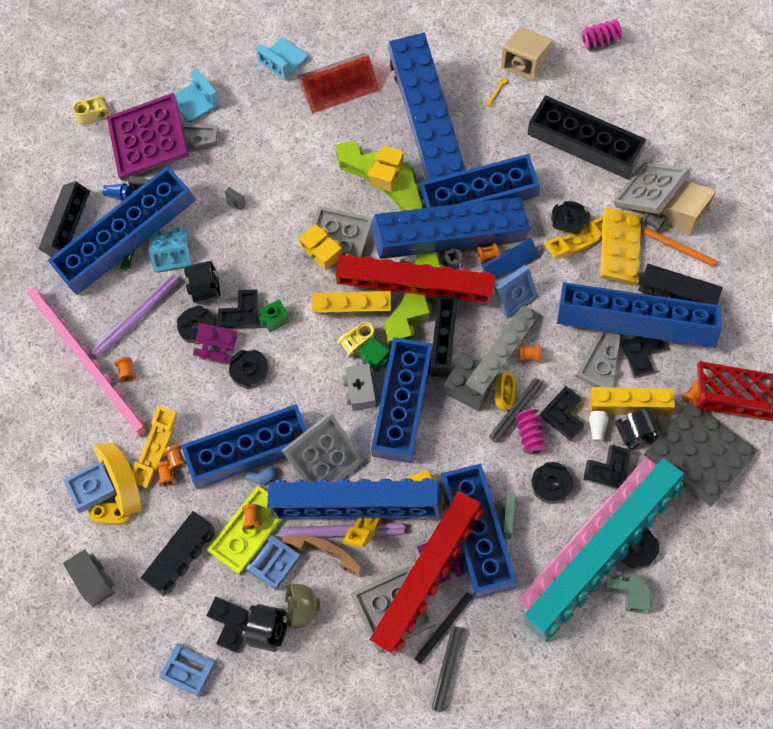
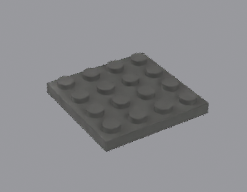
(703, 451)

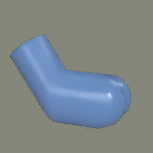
(263, 477)

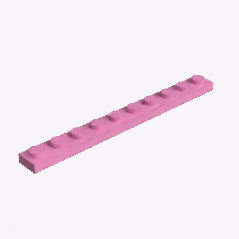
(91, 365)
(585, 534)

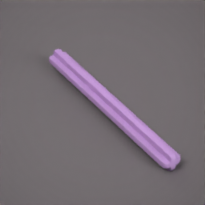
(135, 316)
(340, 530)

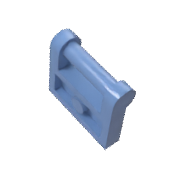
(278, 566)
(185, 676)

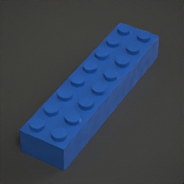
(425, 106)
(449, 227)
(122, 230)
(639, 315)
(354, 499)

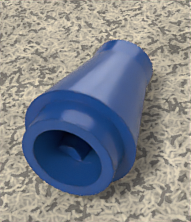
(117, 191)

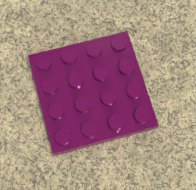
(147, 136)

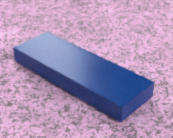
(511, 259)

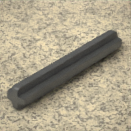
(518, 407)
(447, 669)

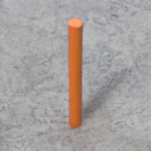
(680, 247)

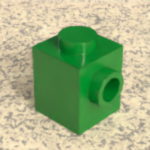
(273, 315)
(374, 354)

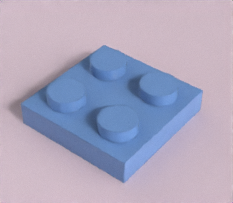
(515, 291)
(89, 487)

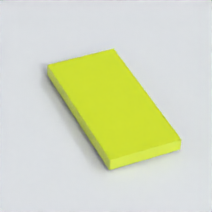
(239, 545)

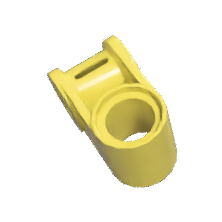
(90, 111)
(353, 340)

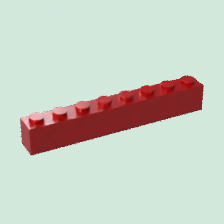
(415, 278)
(426, 574)

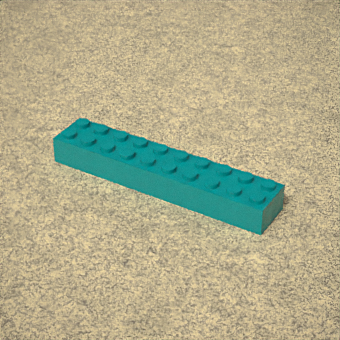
(604, 550)

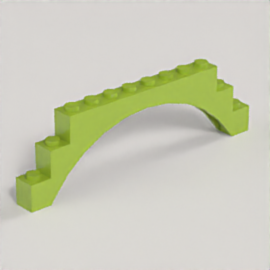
(405, 195)

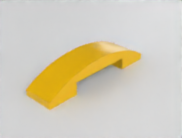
(576, 243)
(157, 441)
(121, 476)
(362, 532)

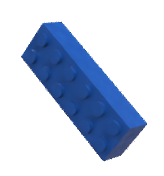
(489, 182)
(402, 400)
(242, 446)
(485, 550)

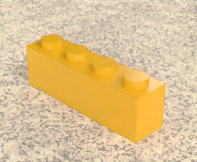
(351, 301)
(627, 400)

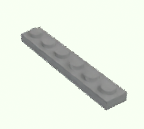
(502, 350)

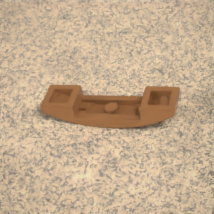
(299, 542)

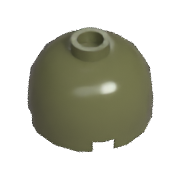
(301, 605)

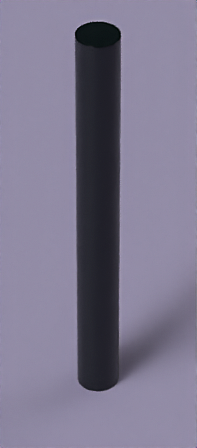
(443, 628)

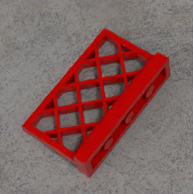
(735, 404)

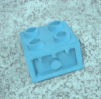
(281, 58)
(197, 97)
(169, 249)

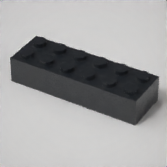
(586, 136)

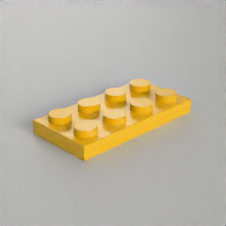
(620, 246)

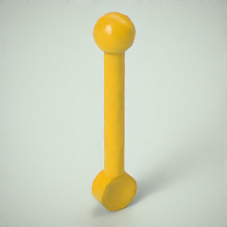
(503, 81)

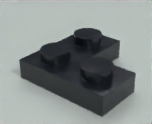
(244, 315)
(637, 354)
(559, 416)
(613, 472)
(233, 618)

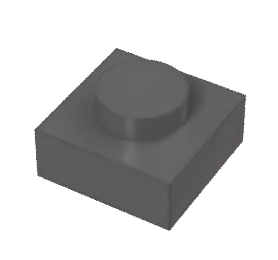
(234, 198)

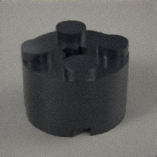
(203, 282)
(638, 427)
(265, 627)

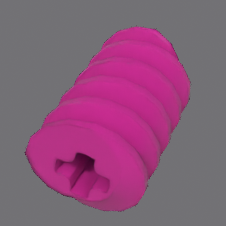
(601, 32)
(529, 432)

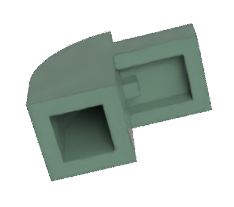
(636, 592)

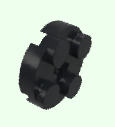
(563, 222)
(188, 317)
(248, 379)
(544, 491)
(643, 557)

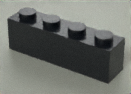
(64, 218)
(670, 284)
(443, 336)
(178, 553)

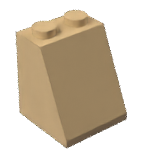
(525, 53)
(688, 207)

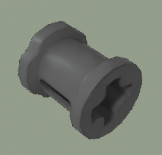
(654, 220)
(449, 255)

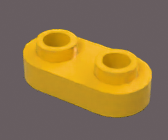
(505, 390)
(108, 514)

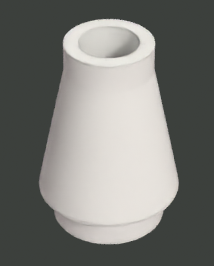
(598, 424)

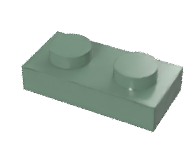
(507, 523)

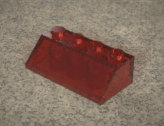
(338, 82)

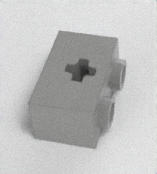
(359, 376)

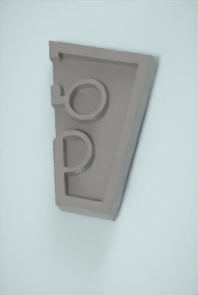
(200, 136)
(600, 363)

